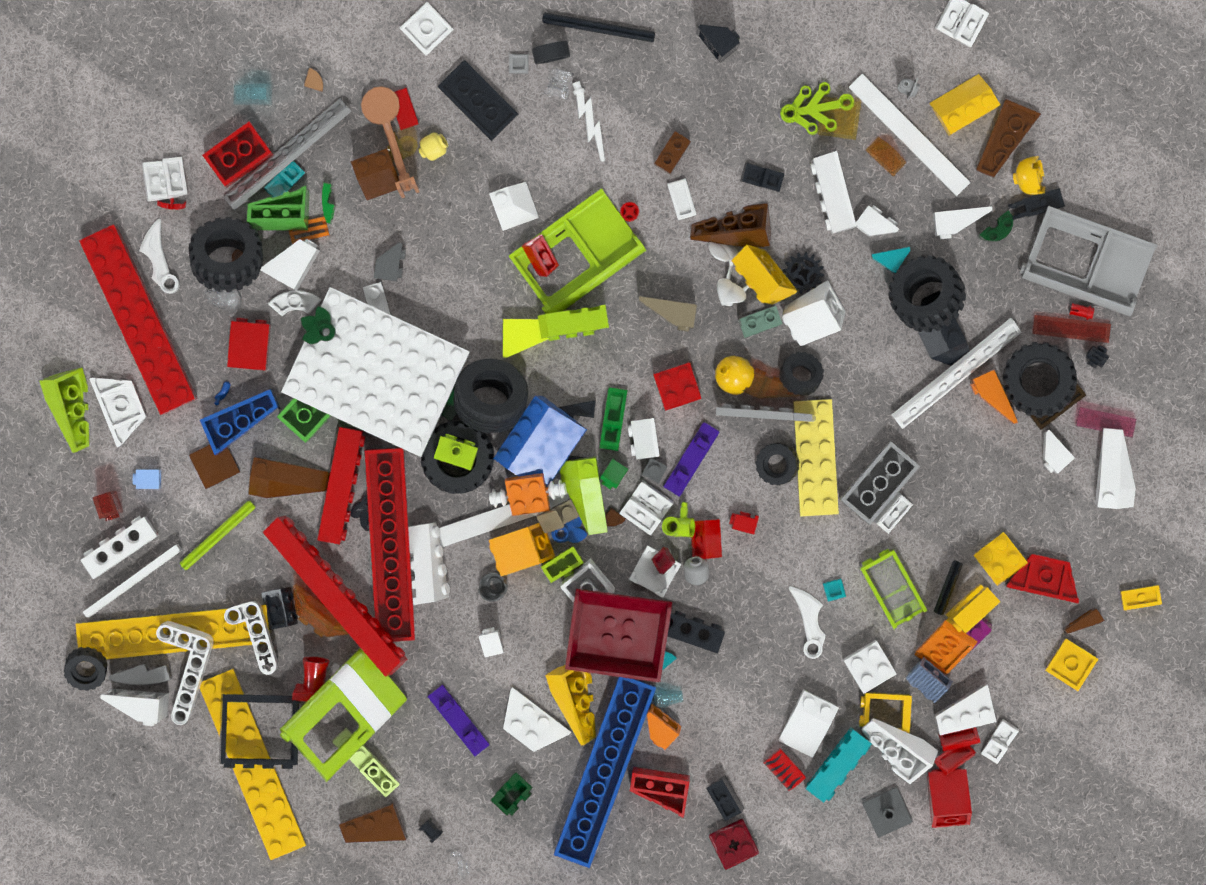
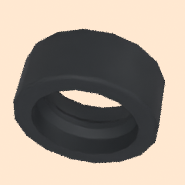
(551, 52)

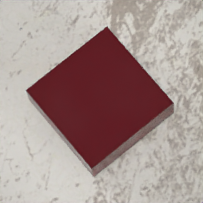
(663, 560)

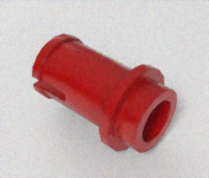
(1082, 311)

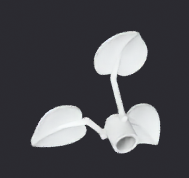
(727, 291)

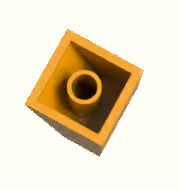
(521, 549)

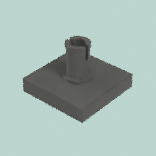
(887, 812)

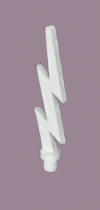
(587, 108)

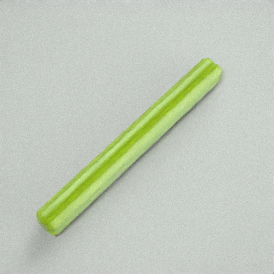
(217, 535)

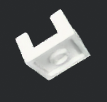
(648, 576)

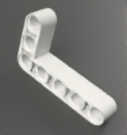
(197, 671)

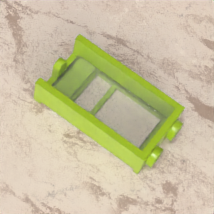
(892, 587)

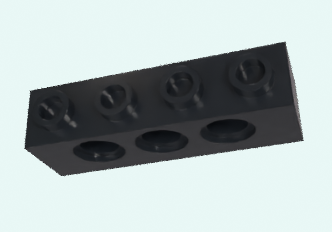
(711, 644)

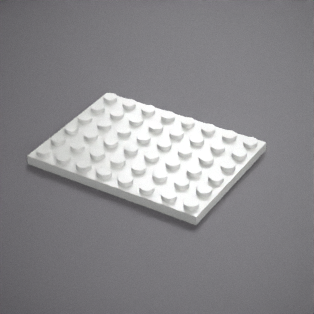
(377, 373)

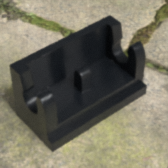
(725, 798)

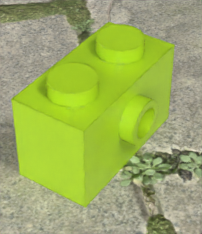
(456, 452)
(562, 564)

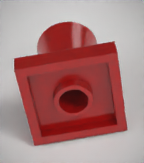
(314, 678)

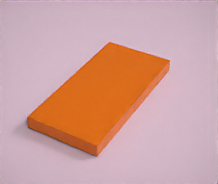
(946, 647)

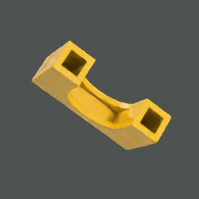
(972, 608)

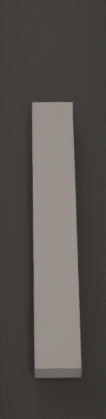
(287, 154)

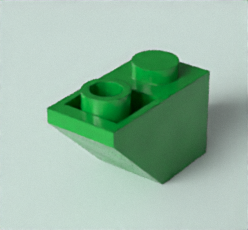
(613, 474)

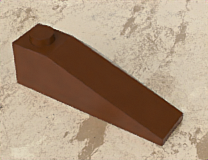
(742, 229)

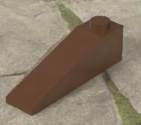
(281, 479)

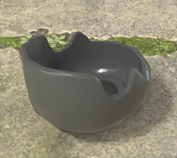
(487, 592)

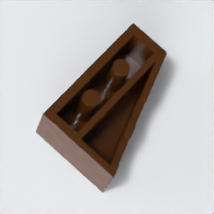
(374, 826)

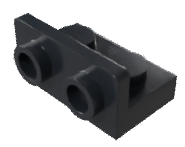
(280, 608)

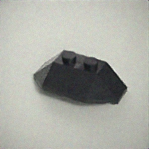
(946, 344)

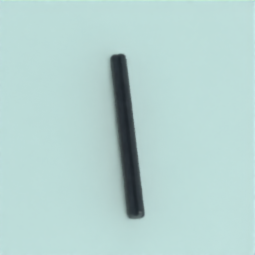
(598, 27)

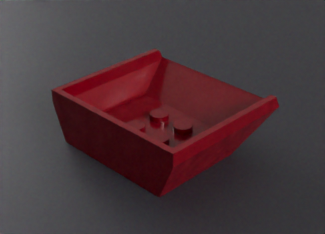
(618, 635)

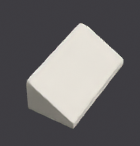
(893, 512)

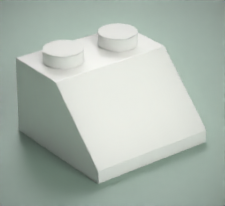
(644, 438)

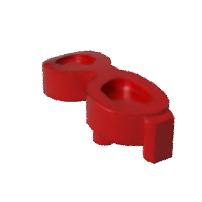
(172, 206)

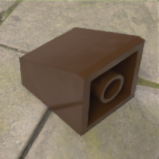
(376, 174)

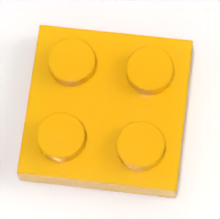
(1000, 559)
(1071, 664)

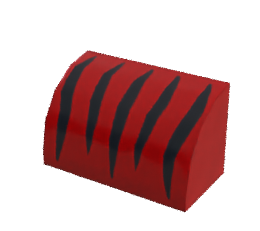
(784, 769)

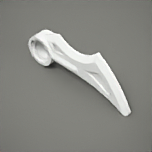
(153, 249)
(809, 610)

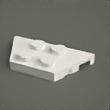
(120, 406)
(531, 723)

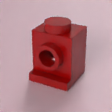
(744, 522)

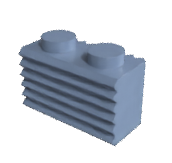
(929, 680)

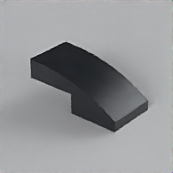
(762, 177)

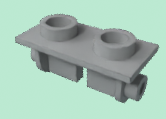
(909, 87)

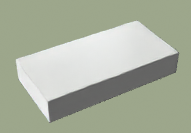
(681, 199)

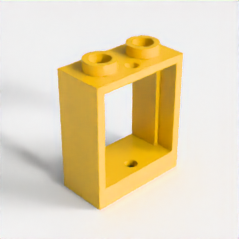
(906, 707)

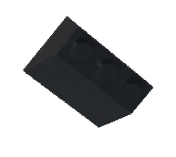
(719, 40)

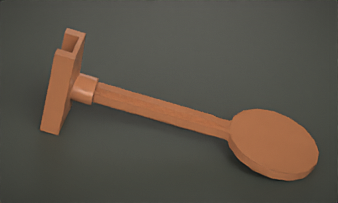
(381, 107)

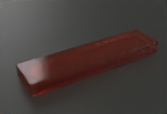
(1071, 329)

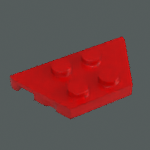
(1046, 578)

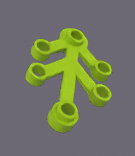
(814, 109)

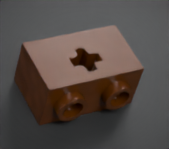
(672, 153)

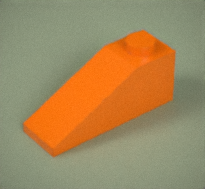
(991, 391)

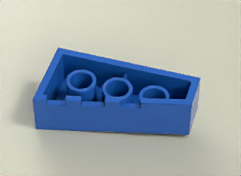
(233, 422)

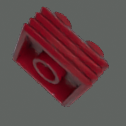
(728, 855)

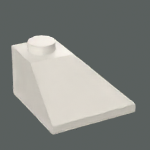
(513, 205)

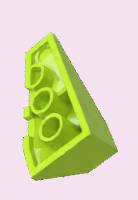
(65, 399)
(585, 491)

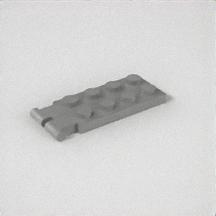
(764, 413)

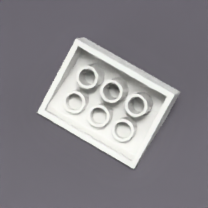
(139, 705)

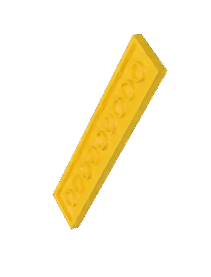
(138, 635)
(259, 785)

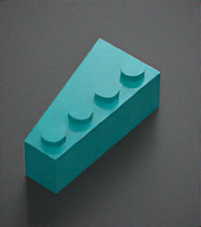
(838, 765)

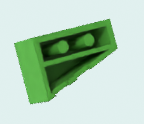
(281, 212)

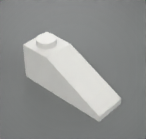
(951, 222)

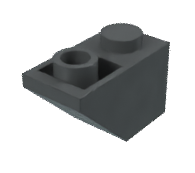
(388, 264)

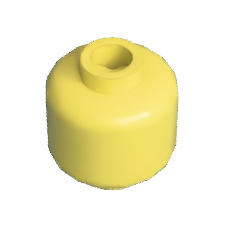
(433, 146)

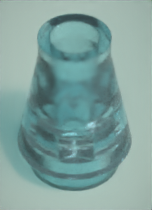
(667, 698)

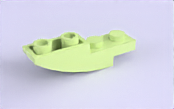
(369, 766)

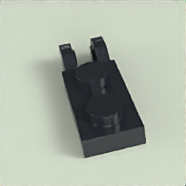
(1038, 203)

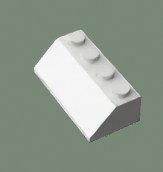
(833, 192)

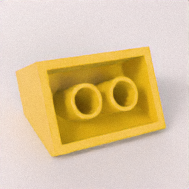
(964, 104)
(763, 275)

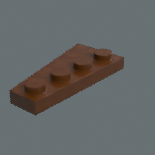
(1007, 133)

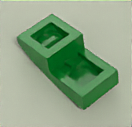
(328, 209)

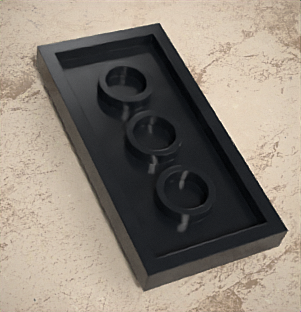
(478, 100)

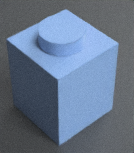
(147, 479)

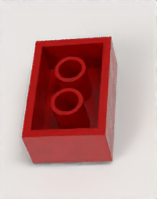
(237, 154)

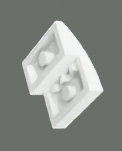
(969, 25)
(164, 179)
(641, 514)

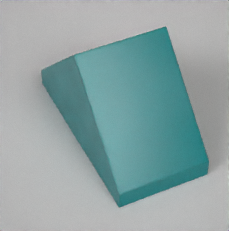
(891, 259)

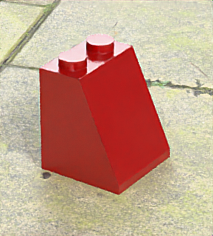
(949, 798)

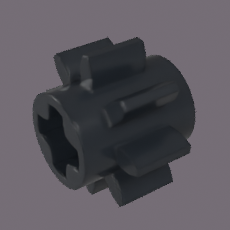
(1097, 356)

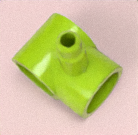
(685, 525)

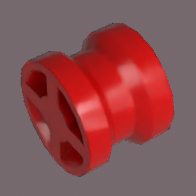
(631, 209)

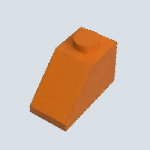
(662, 728)

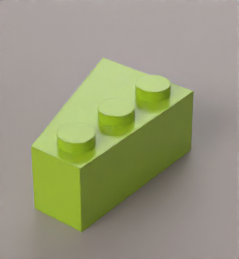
(573, 322)

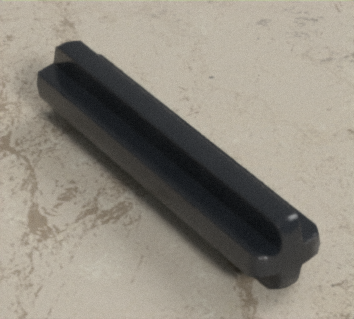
(948, 587)

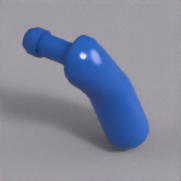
(224, 391)

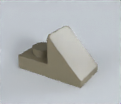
(557, 516)

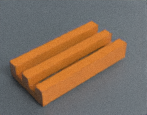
(324, 226)

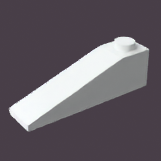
(1115, 476)
(906, 753)

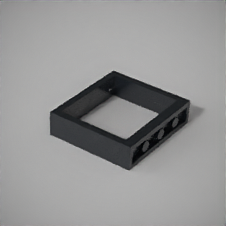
(250, 762)

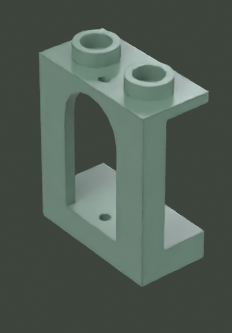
(760, 321)

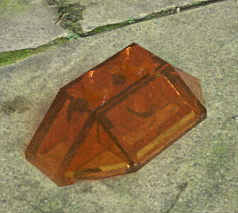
(316, 614)

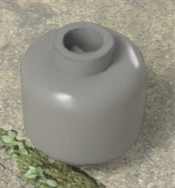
(696, 570)

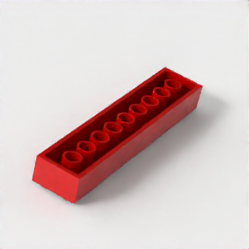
(138, 319)
(389, 542)

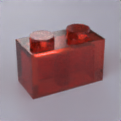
(108, 505)

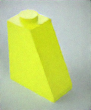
(520, 335)

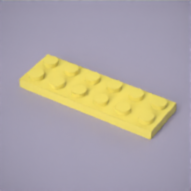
(817, 459)

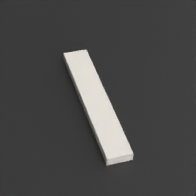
(132, 580)

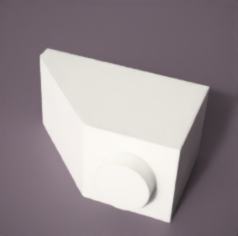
(1055, 453)

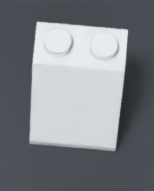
(293, 263)
(814, 314)

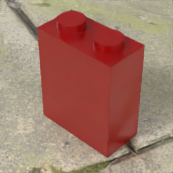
(249, 344)

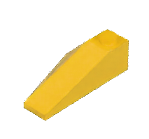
(572, 697)

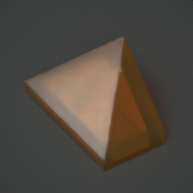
(886, 156)

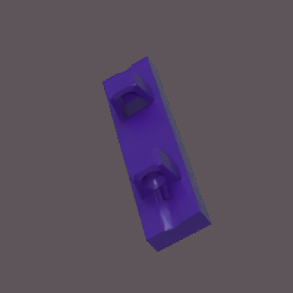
(691, 459)
(458, 720)

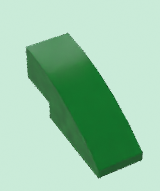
(613, 419)

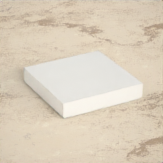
(426, 28)

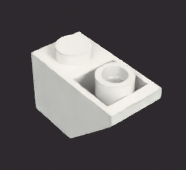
(873, 223)
(491, 642)

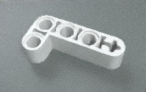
(256, 638)

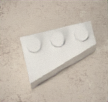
(967, 712)

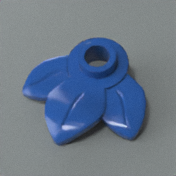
(572, 532)

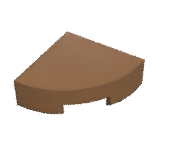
(314, 80)

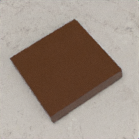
(214, 468)

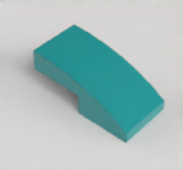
(284, 180)

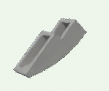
(142, 675)

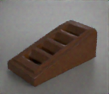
(1086, 620)

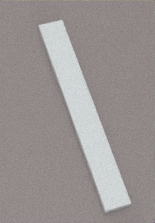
(909, 135)
(956, 373)
(486, 522)

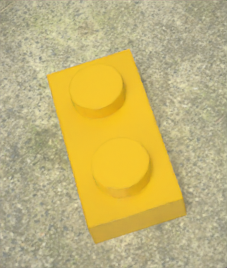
(1141, 597)

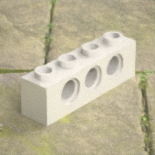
(146, 534)

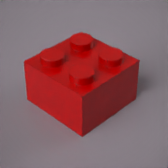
(677, 386)

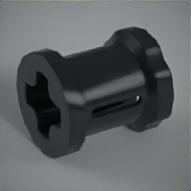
(430, 830)

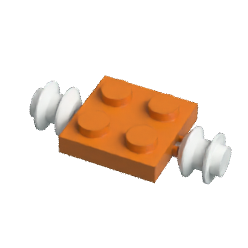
(527, 494)

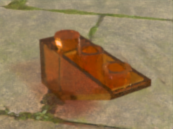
(766, 387)

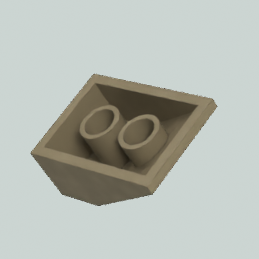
(674, 312)

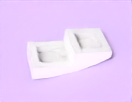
(999, 745)

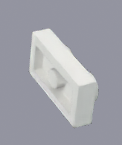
(376, 297)

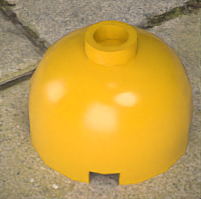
(1029, 176)
(734, 374)

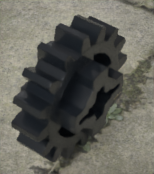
(793, 275)

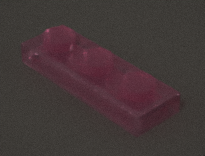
(1098, 420)

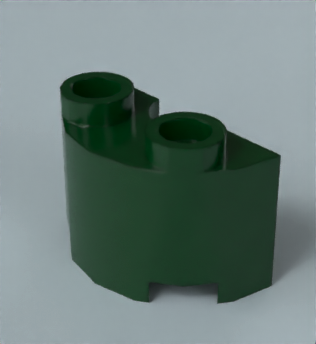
(1003, 228)
(511, 794)

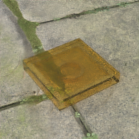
(846, 120)

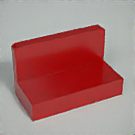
(707, 539)

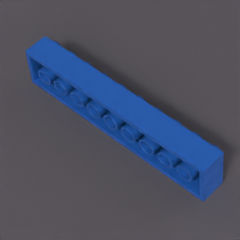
(604, 771)

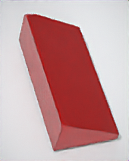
(540, 256)

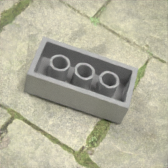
(879, 482)

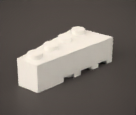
(427, 564)

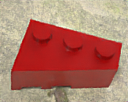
(661, 787)

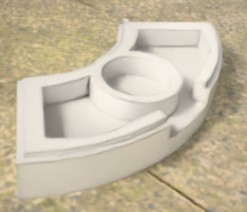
(294, 300)

